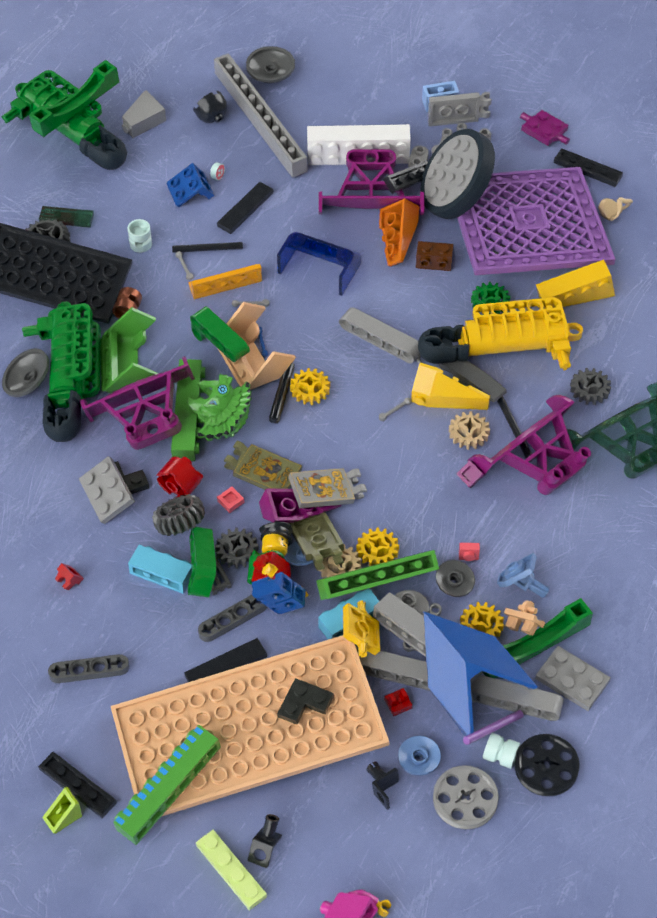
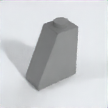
(143, 115)

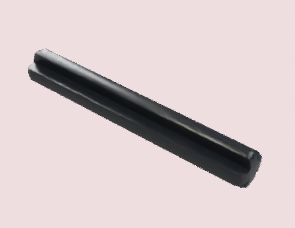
(281, 394)

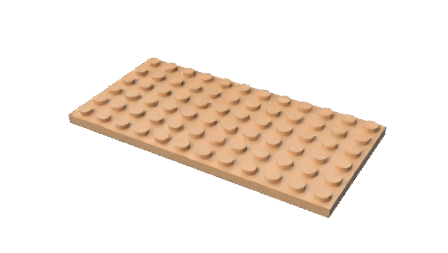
(242, 713)

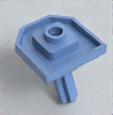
(522, 575)

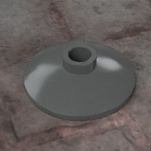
(455, 571)

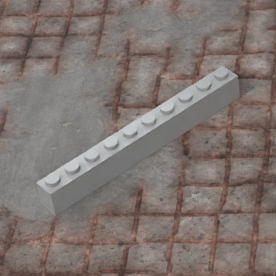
(260, 115)

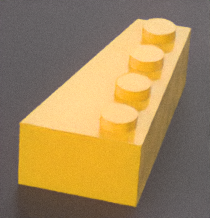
(579, 286)

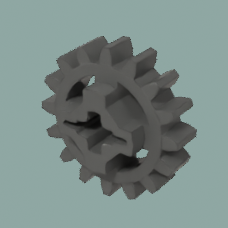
(590, 386)
(235, 546)

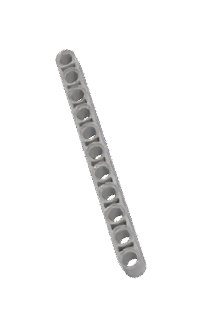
(483, 689)

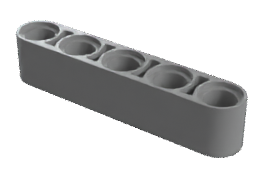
(380, 334)

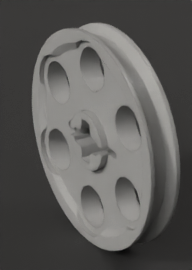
(465, 806)

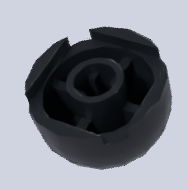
(211, 108)

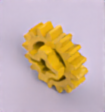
(310, 386)
(379, 545)
(483, 619)

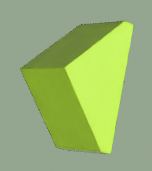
(62, 811)

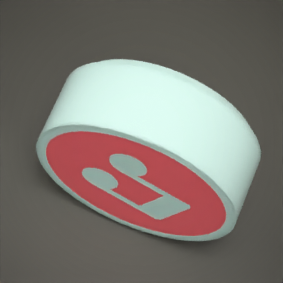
(217, 171)

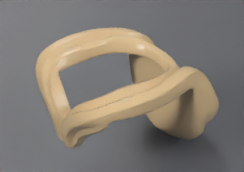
(611, 210)

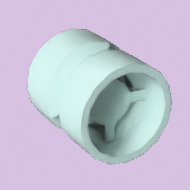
(139, 235)
(500, 750)

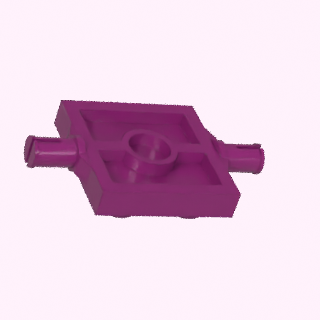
(544, 127)

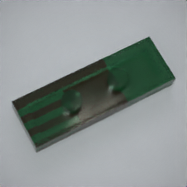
(68, 216)

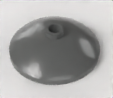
(270, 64)
(25, 373)

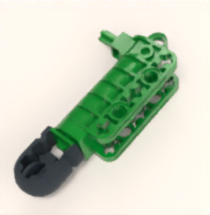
(82, 128)
(69, 366)

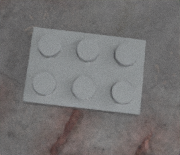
(106, 490)
(572, 678)

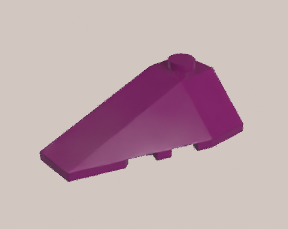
(283, 507)

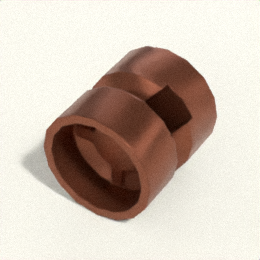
(127, 298)

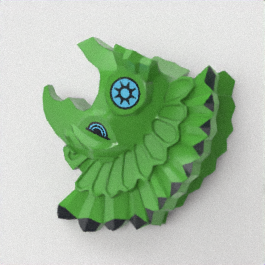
(224, 409)

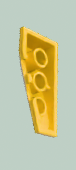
(439, 391)

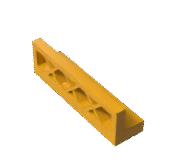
(225, 281)

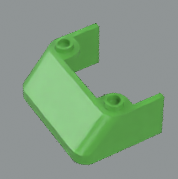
(120, 350)

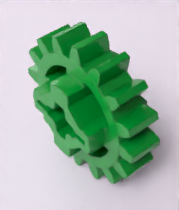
(489, 294)

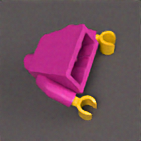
(355, 905)

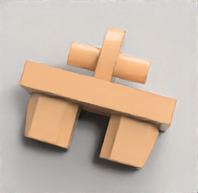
(525, 616)

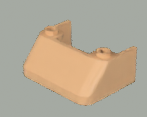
(252, 366)

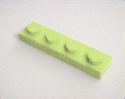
(231, 870)

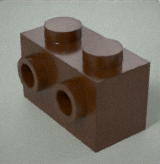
(434, 256)

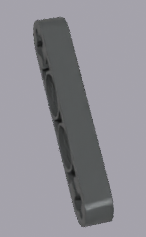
(235, 619)
(88, 665)

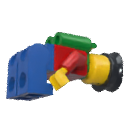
(271, 572)

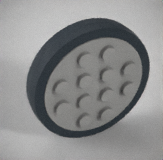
(457, 173)

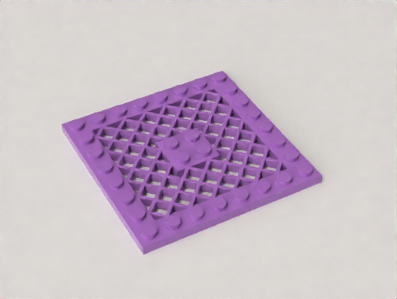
(532, 221)

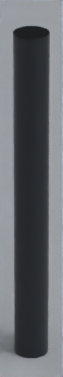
(207, 247)
(513, 425)

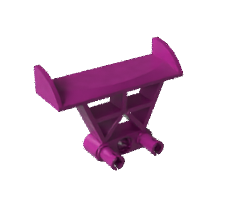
(356, 161)
(136, 433)
(551, 480)

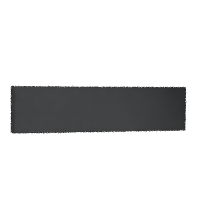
(589, 167)
(405, 178)
(245, 207)
(240, 656)
(79, 785)

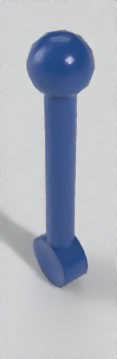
(264, 353)

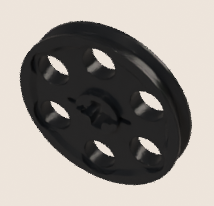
(537, 765)

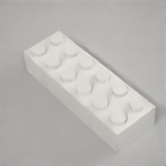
(331, 143)

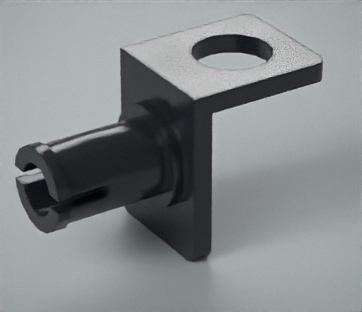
(382, 782)
(265, 840)

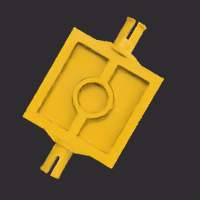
(361, 628)

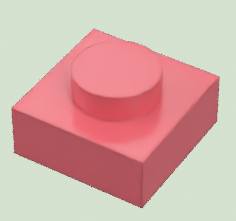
(230, 499)
(469, 551)

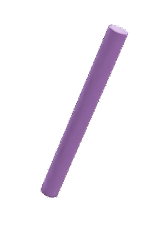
(492, 727)

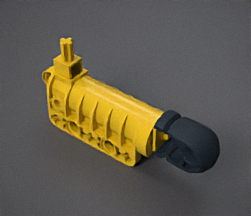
(504, 332)

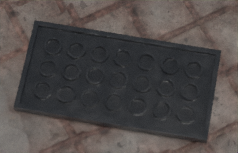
(60, 271)

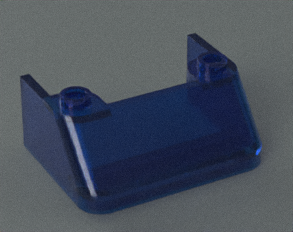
(321, 249)

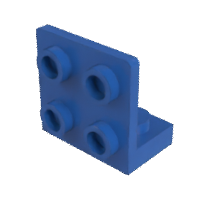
(188, 184)

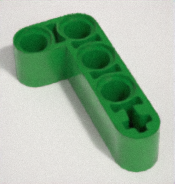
(208, 325)
(202, 562)

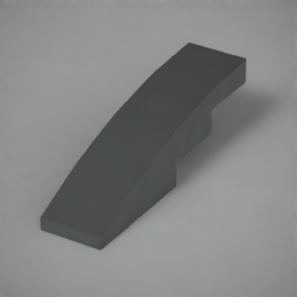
(474, 376)

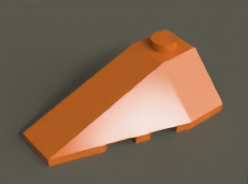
(398, 226)

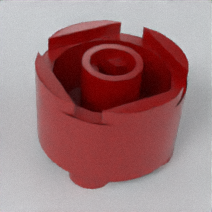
(179, 476)

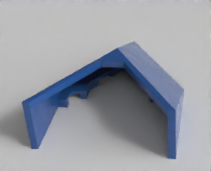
(456, 656)

